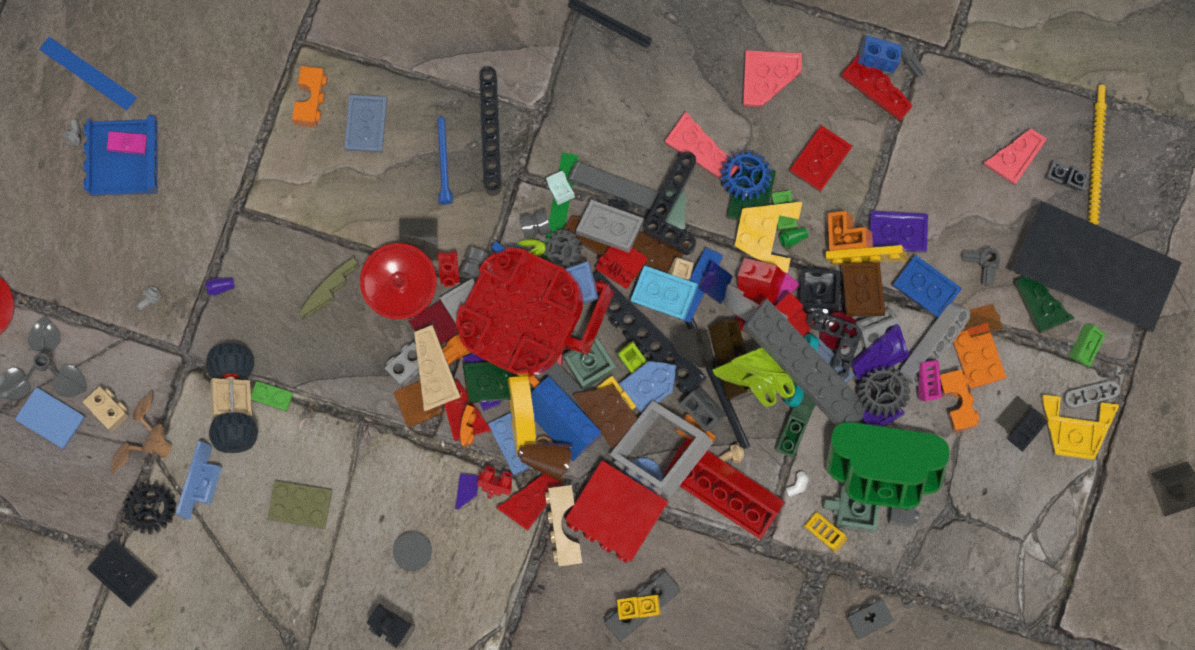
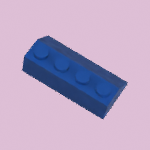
(562, 418)

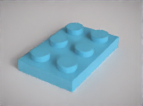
(664, 293)

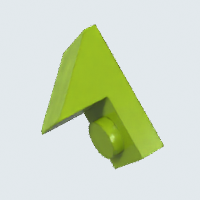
(631, 357)

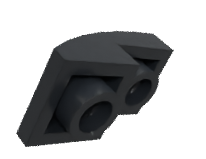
(1067, 176)

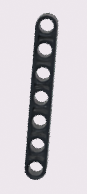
(490, 139)

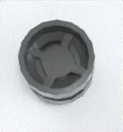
(535, 224)
(474, 259)

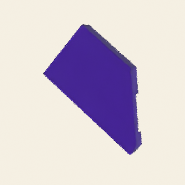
(466, 490)

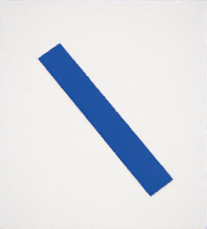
(88, 73)

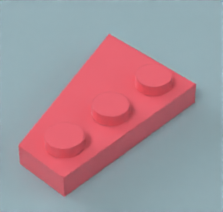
(1016, 157)

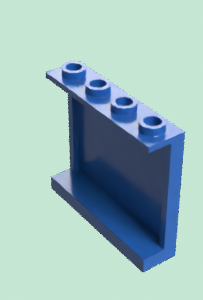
(120, 172)

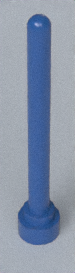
(445, 196)

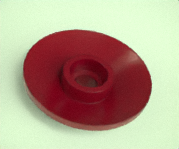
(831, 341)

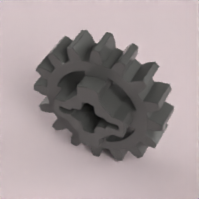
(563, 250)

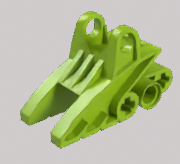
(760, 374)

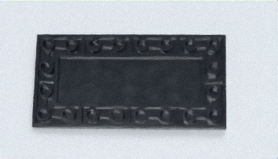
(1096, 266)

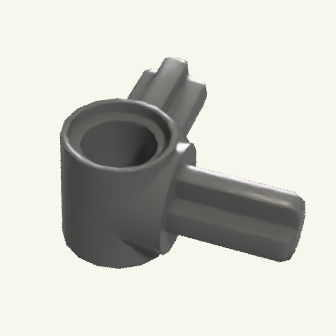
(989, 267)

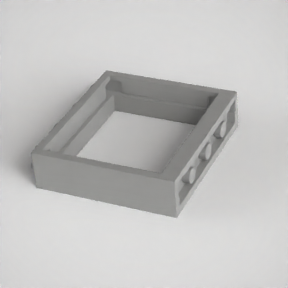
(684, 464)

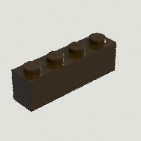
(728, 346)

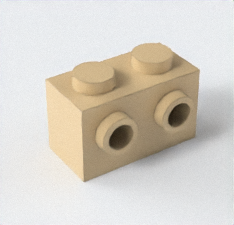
(105, 409)

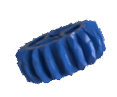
(758, 166)

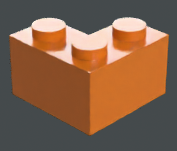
(844, 235)

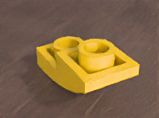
(638, 607)

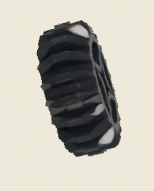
(159, 520)

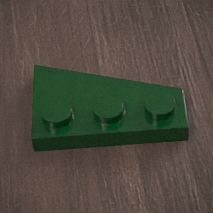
(1041, 305)

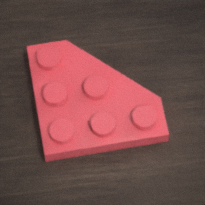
(768, 74)

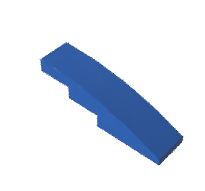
(697, 276)

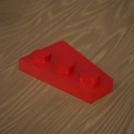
(455, 411)

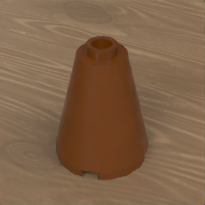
(547, 458)

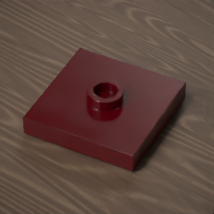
(440, 320)

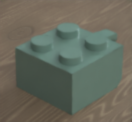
(589, 368)
(853, 514)

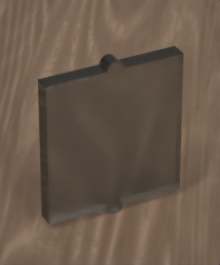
(1014, 415)

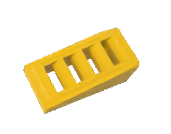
(828, 542)

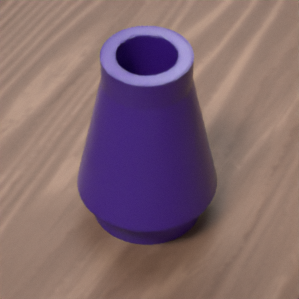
(219, 285)

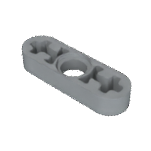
(1104, 386)

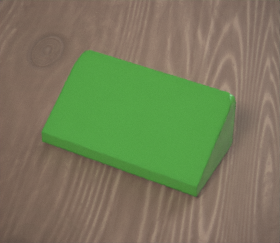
(1087, 344)

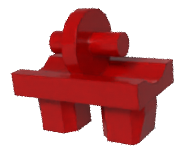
(448, 268)
(494, 484)

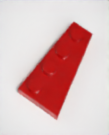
(877, 88)

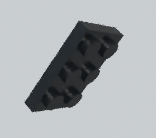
(122, 573)

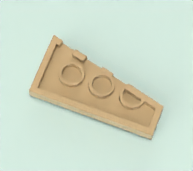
(435, 376)

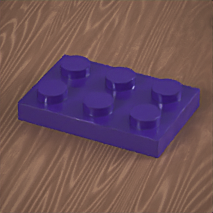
(900, 229)

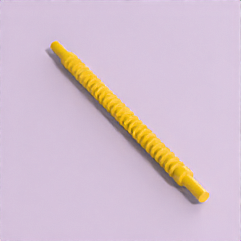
(1100, 107)

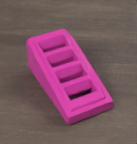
(935, 386)

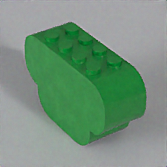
(887, 464)

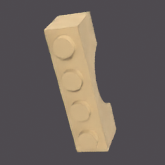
(567, 551)

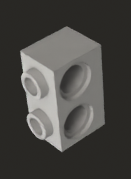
(876, 326)
(411, 368)

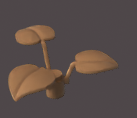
(153, 444)

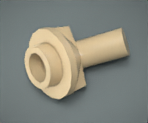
(735, 453)

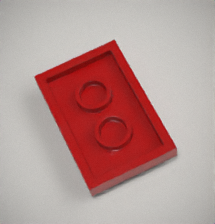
(821, 158)

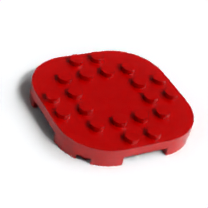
(520, 312)

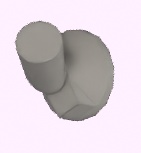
(72, 136)
(152, 296)

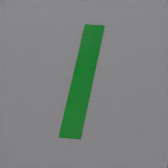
(559, 212)

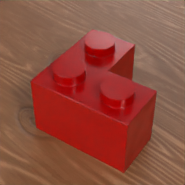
(796, 316)

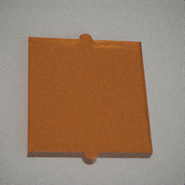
(983, 321)

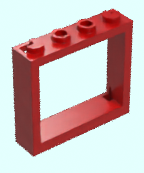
(584, 346)

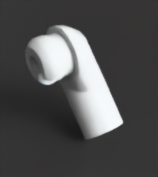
(800, 485)

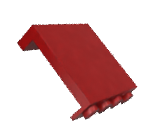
(616, 512)

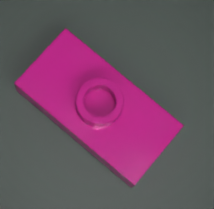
(127, 143)

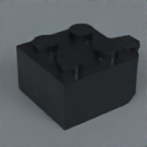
(819, 291)
(391, 626)

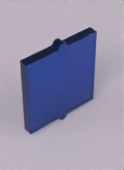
(715, 281)

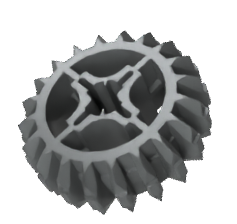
(891, 378)

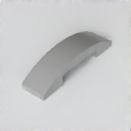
(739, 304)

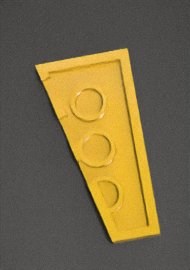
(864, 255)

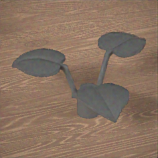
(42, 337)

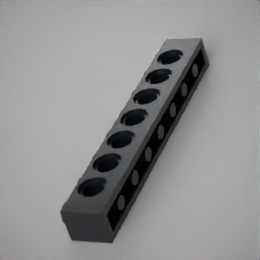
(641, 323)

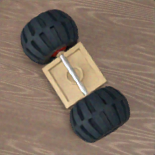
(231, 398)

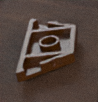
(608, 413)

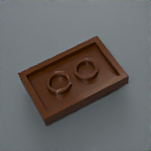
(863, 289)

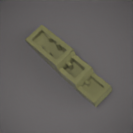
(323, 294)

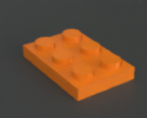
(979, 359)

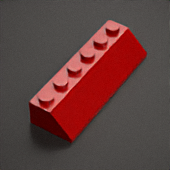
(730, 492)

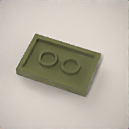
(300, 505)

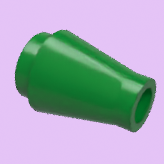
(792, 237)

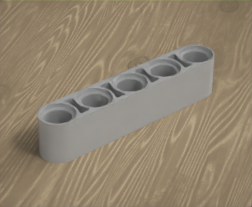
(936, 341)

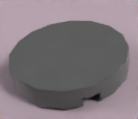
(412, 551)

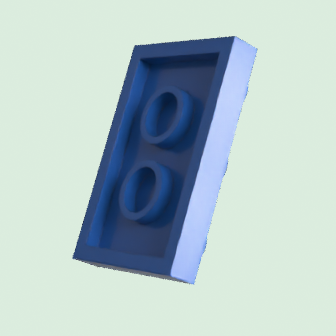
(927, 286)

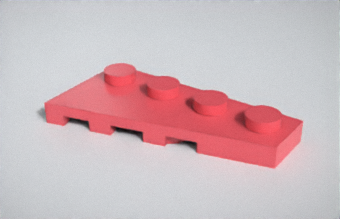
(690, 137)

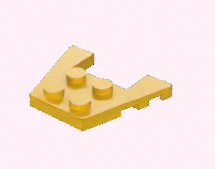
(758, 231)
(1074, 436)

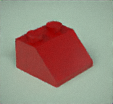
(760, 280)

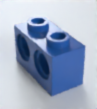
(879, 54)

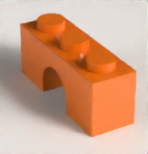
(308, 112)
(956, 384)

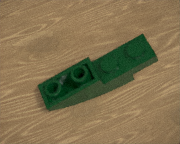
(796, 427)

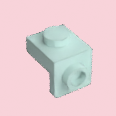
(560, 187)

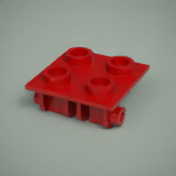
(621, 265)

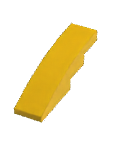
(522, 411)

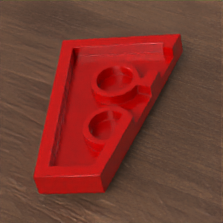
(529, 503)

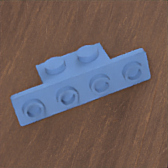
(200, 481)

